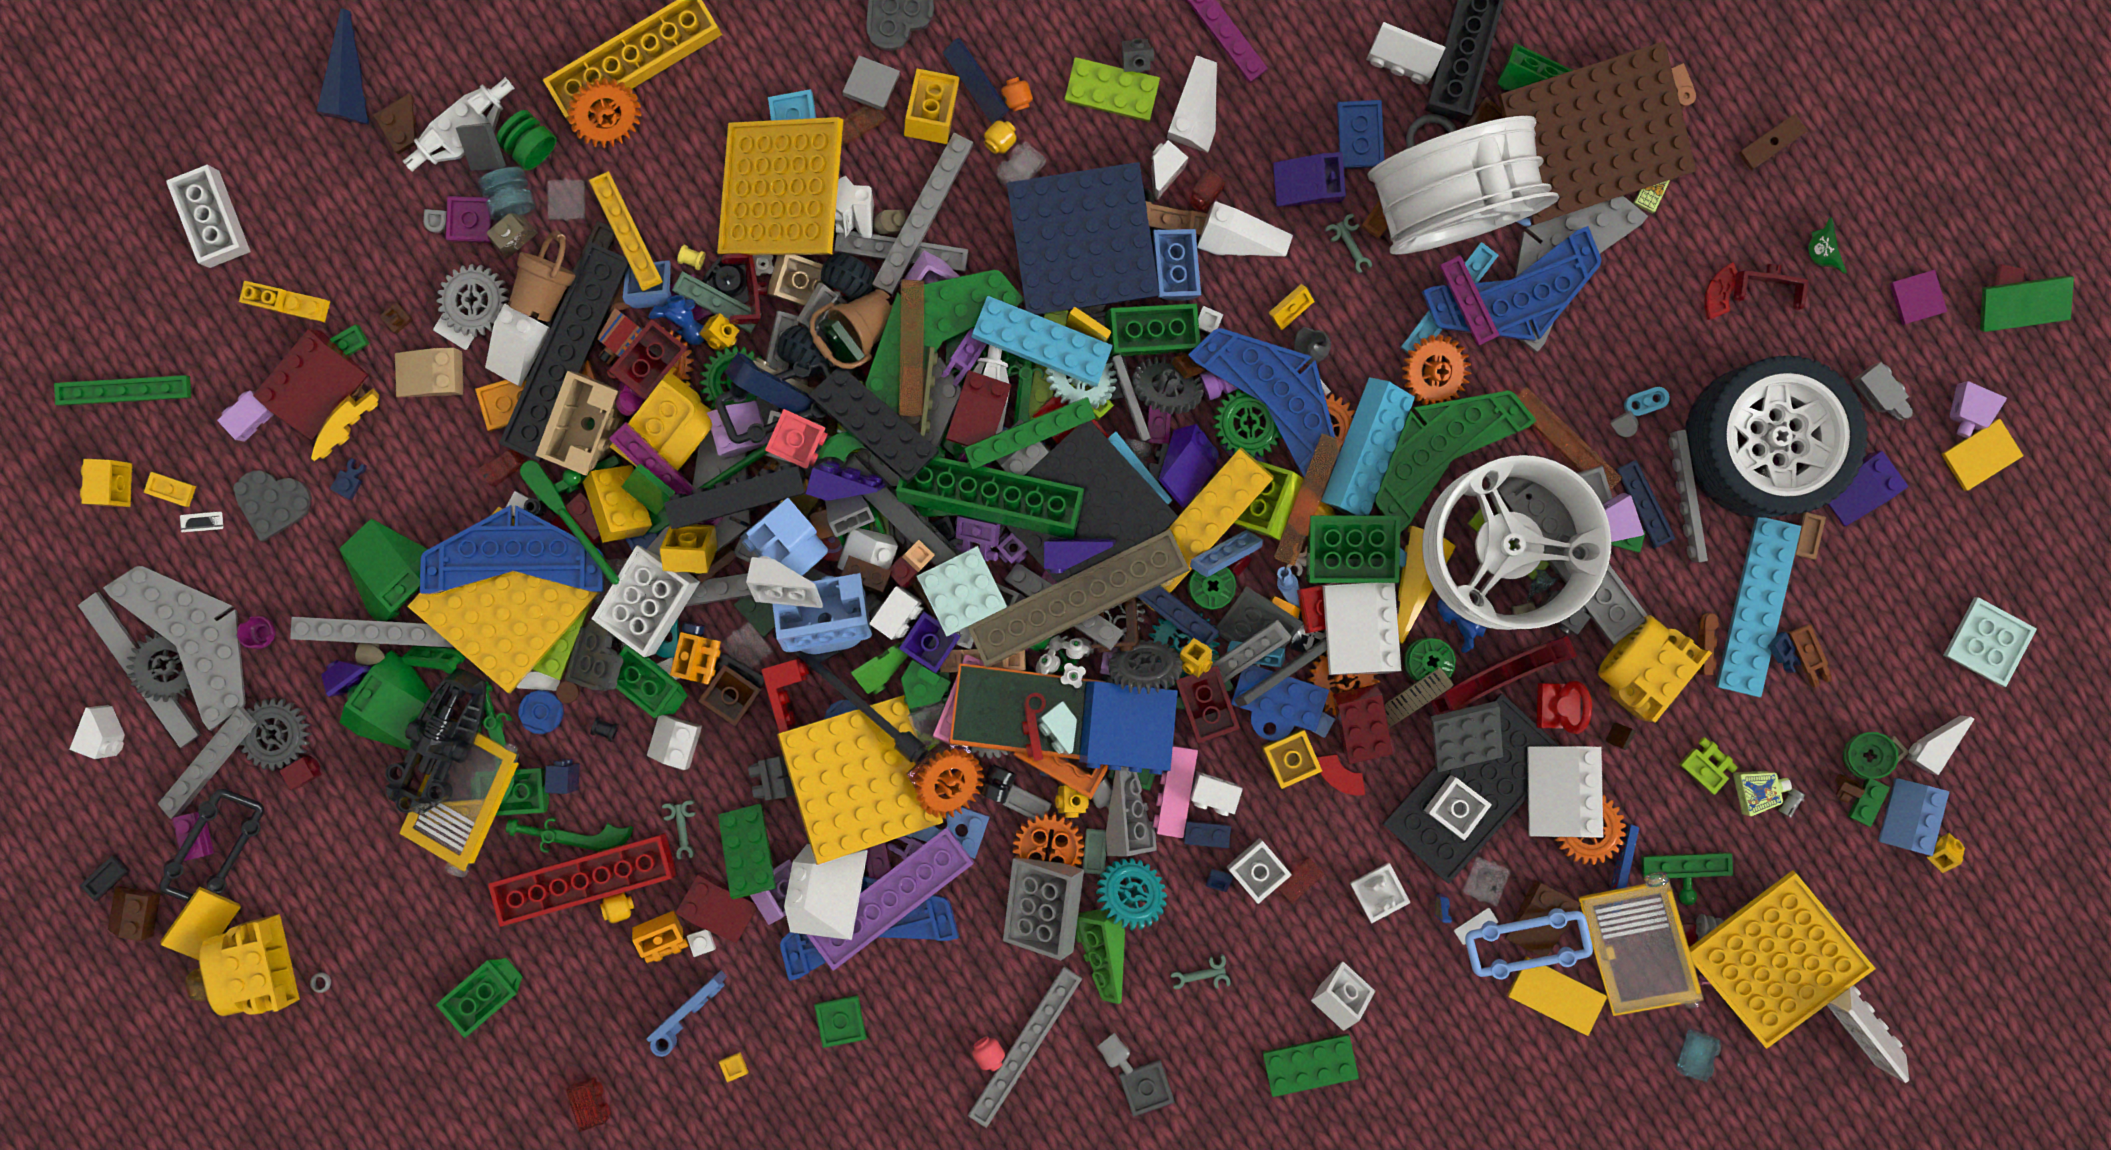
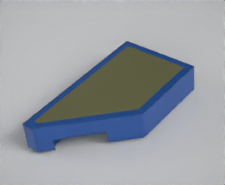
(1441, 908)

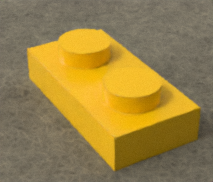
(1291, 307)
(169, 489)

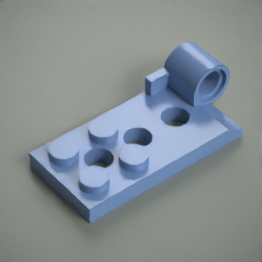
(975, 822)
(672, 1026)

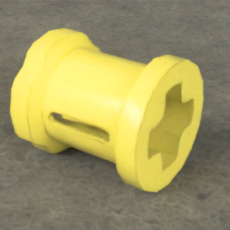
(691, 257)

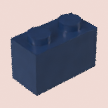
(562, 777)
(1207, 833)

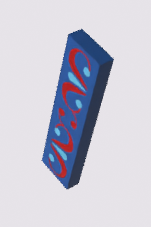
(1625, 857)

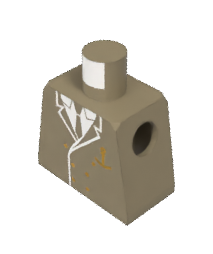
(511, 234)

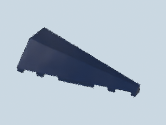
(342, 85)

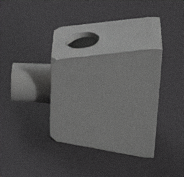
(848, 514)

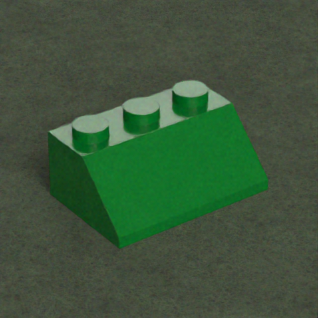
(1526, 68)

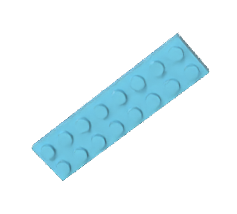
(1758, 606)

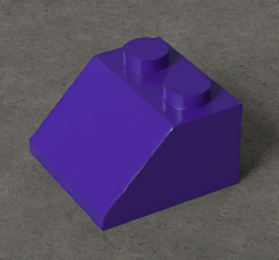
(929, 643)

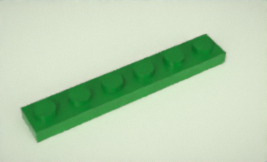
(122, 390)
(1029, 433)

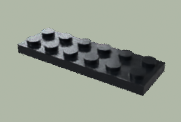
(874, 424)

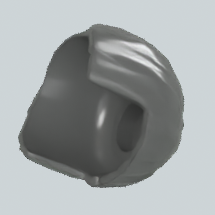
(1313, 344)

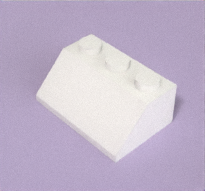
(1405, 53)

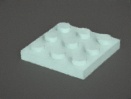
(962, 591)
(1990, 642)

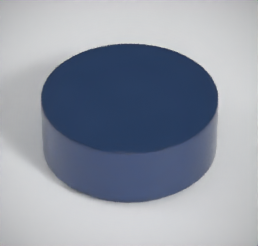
(693, 628)

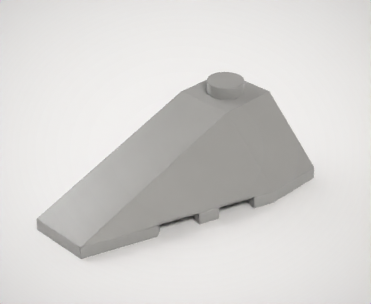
(1128, 825)

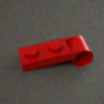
(1030, 727)

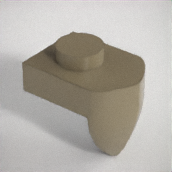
(889, 222)
(368, 654)

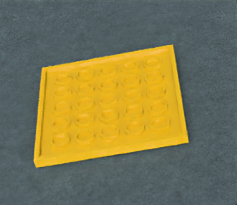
(780, 187)
(504, 620)
(853, 781)
(1780, 959)

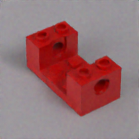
(777, 677)

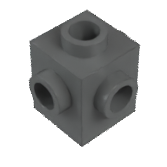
(1136, 55)

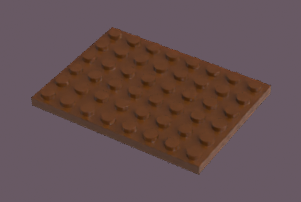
(1605, 129)

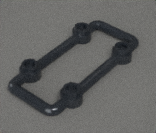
(756, 431)
(208, 811)

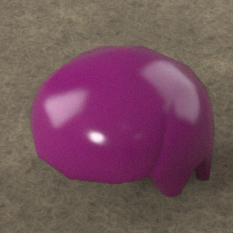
(256, 632)

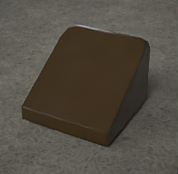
(1620, 736)

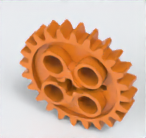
(1068, 850)

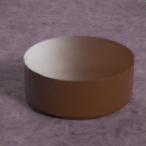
(567, 692)

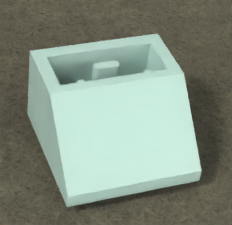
(1060, 726)

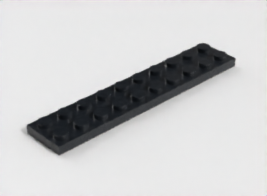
(566, 345)

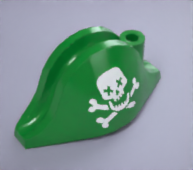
(1824, 248)

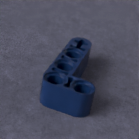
(767, 386)

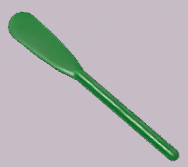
(543, 487)
(661, 520)

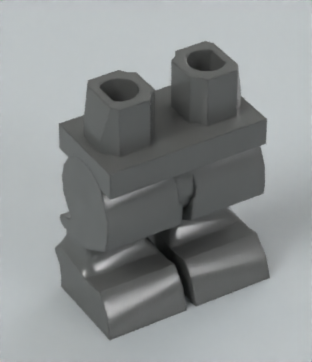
(774, 779)

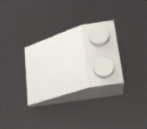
(515, 344)
(778, 584)

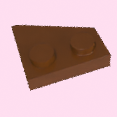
(399, 123)

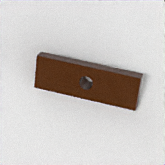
(1780, 135)

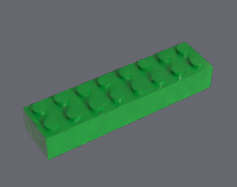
(995, 497)

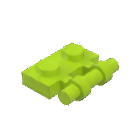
(1703, 770)

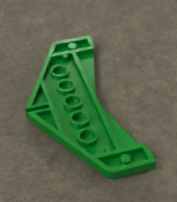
(948, 310)
(1449, 433)

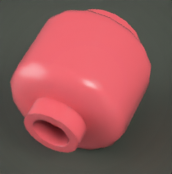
(988, 1053)

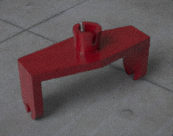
(1772, 275)
(754, 288)

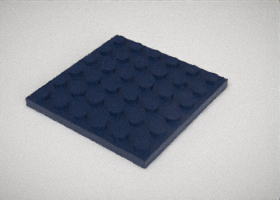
(1083, 239)

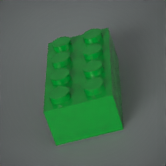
(1153, 329)

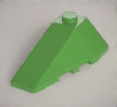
(880, 669)
(1104, 950)

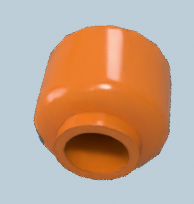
(1016, 94)

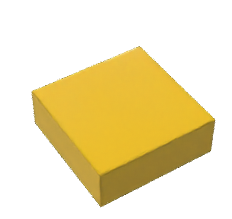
(733, 1067)

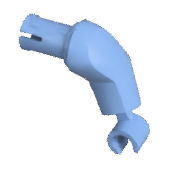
(1288, 585)

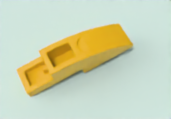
(284, 301)
(335, 426)

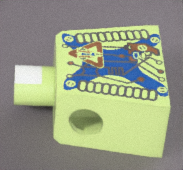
(1759, 790)

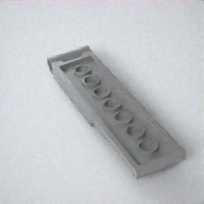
(1612, 604)

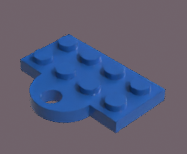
(1285, 704)

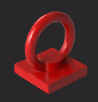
(1560, 706)

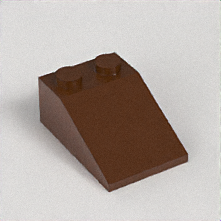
(1539, 903)

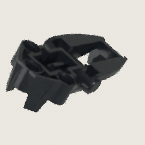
(438, 739)

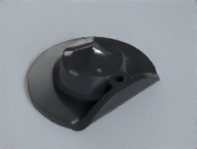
(728, 279)

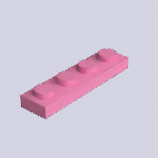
(943, 727)

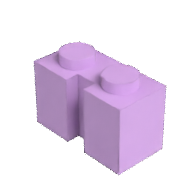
(244, 416)

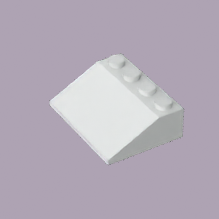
(644, 602)
(1361, 628)
(1565, 791)
(1870, 1033)

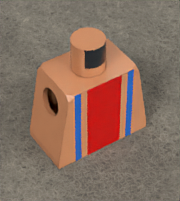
(616, 335)

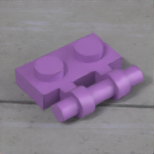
(980, 532)

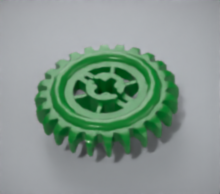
(715, 371)
(1231, 437)

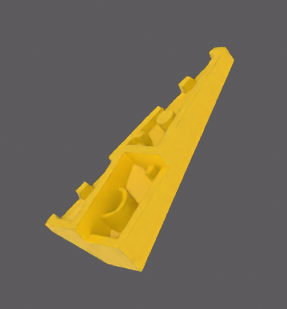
(1414, 582)

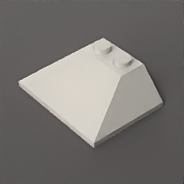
(824, 896)

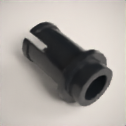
(535, 507)

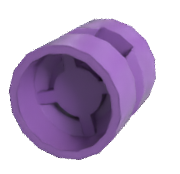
(1215, 385)

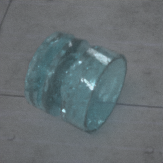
(506, 192)

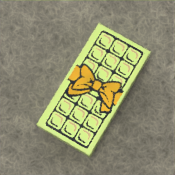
(1651, 196)

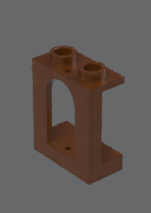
(876, 578)
(1132, 636)

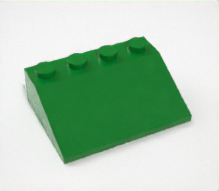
(1353, 549)

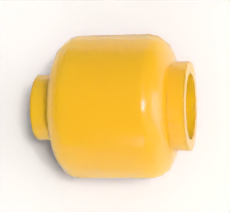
(1000, 137)
(616, 907)

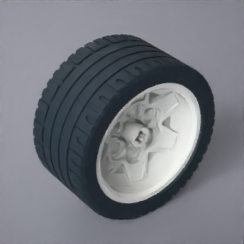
(1824, 408)

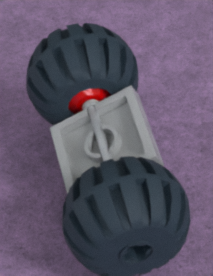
(841, 277)

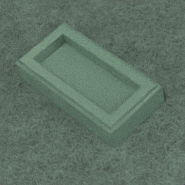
(1094, 851)

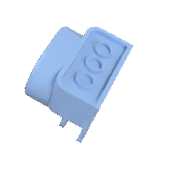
(786, 537)
(807, 627)

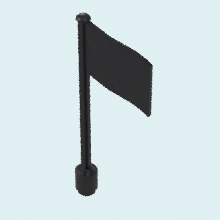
(906, 742)

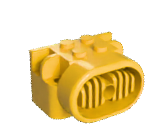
(671, 420)
(1651, 668)
(248, 968)

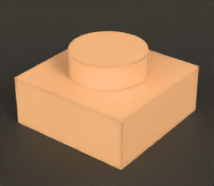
(918, 555)

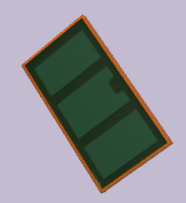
(991, 708)

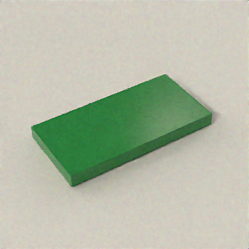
(2026, 303)

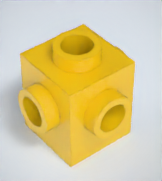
(719, 332)
(1196, 658)
(1070, 802)
(1947, 853)

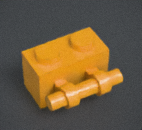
(695, 658)
(659, 937)

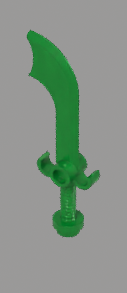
(1024, 390)
(844, 443)
(494, 725)
(608, 838)

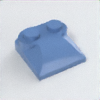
(653, 296)

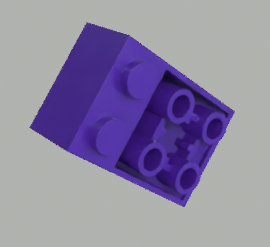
(1310, 180)
(833, 482)

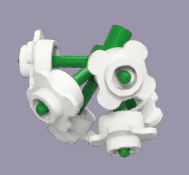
(1074, 649)

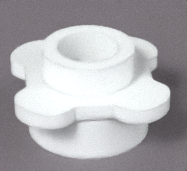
(767, 269)

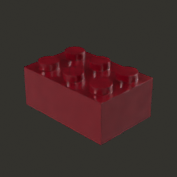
(1362, 724)

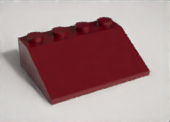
(310, 383)

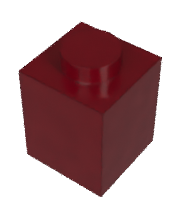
(904, 573)
(301, 772)

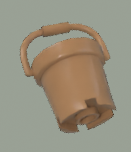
(540, 282)
(863, 321)

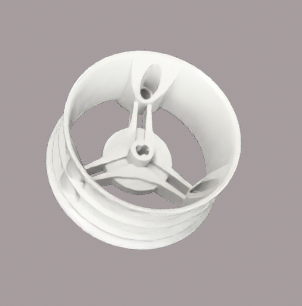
(1462, 184)
(1493, 549)

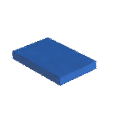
(1360, 133)

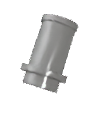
(1791, 802)

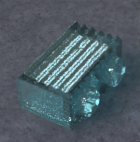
(1698, 1055)

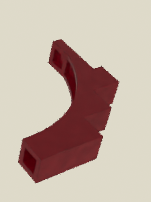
(1502, 673)

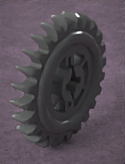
(1167, 376)
(1145, 669)
(145, 676)
(292, 732)

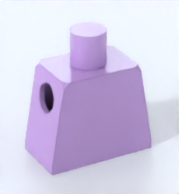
(1974, 407)
(1623, 518)

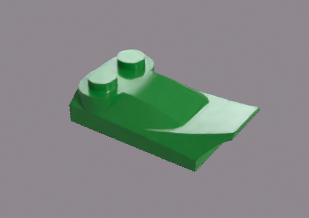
(649, 684)
(526, 794)
(480, 995)

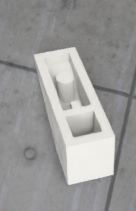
(1937, 747)

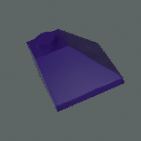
(342, 676)

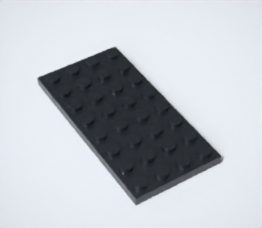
(1498, 781)

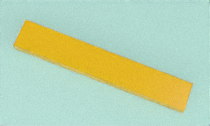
(625, 231)

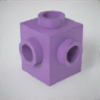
(1005, 553)

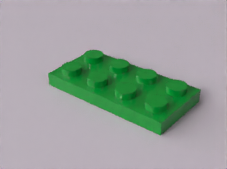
(746, 851)
(1310, 1065)

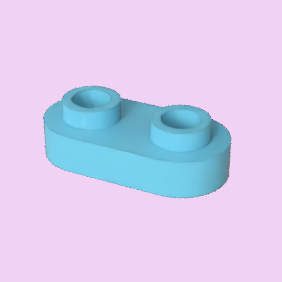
(1645, 401)

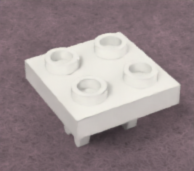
(1380, 892)

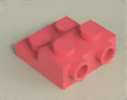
(796, 439)

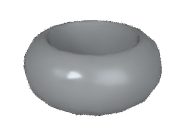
(326, 977)

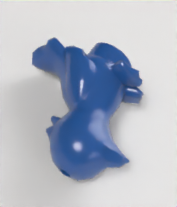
(679, 313)
(1467, 628)

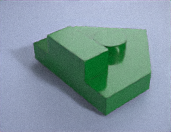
(922, 685)

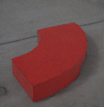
(1719, 292)
(1339, 777)

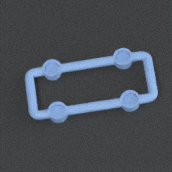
(1556, 918)

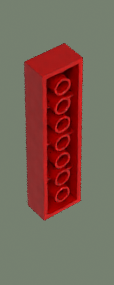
(582, 879)

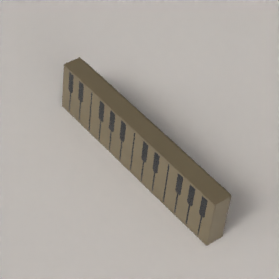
(1416, 696)

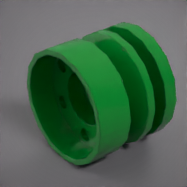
(526, 140)
(1212, 599)
(1418, 653)
(1882, 749)

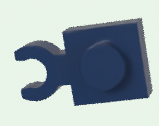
(347, 482)
(1783, 651)

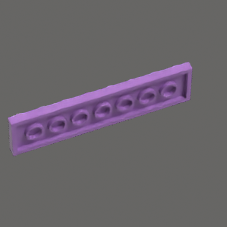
(898, 895)

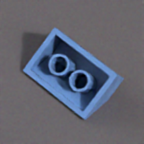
(1177, 264)
(1913, 816)

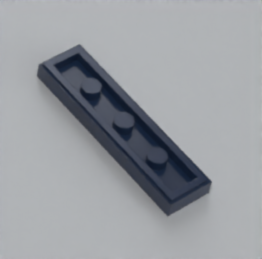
(975, 80)
(1645, 504)
(1179, 614)

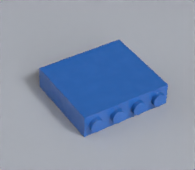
(1128, 728)

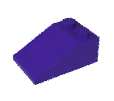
(1187, 463)
(1872, 487)
(1065, 553)

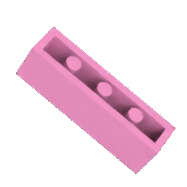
(1176, 793)

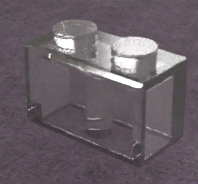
(1022, 165)

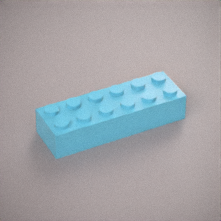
(1368, 448)

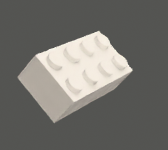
(208, 216)
(897, 613)

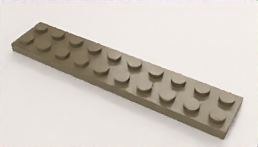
(1078, 598)

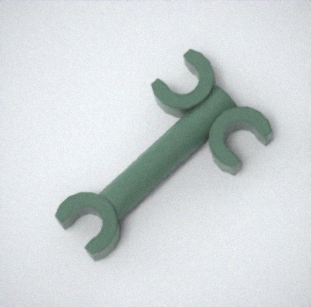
(1343, 229)
(680, 812)
(1217, 971)

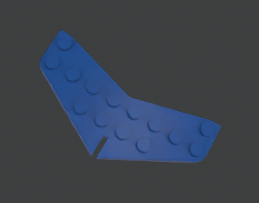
(1532, 296)
(1272, 378)
(499, 548)
(928, 921)

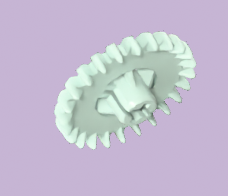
(1096, 395)

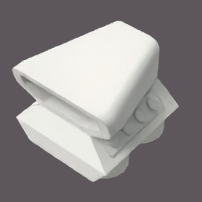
(854, 209)

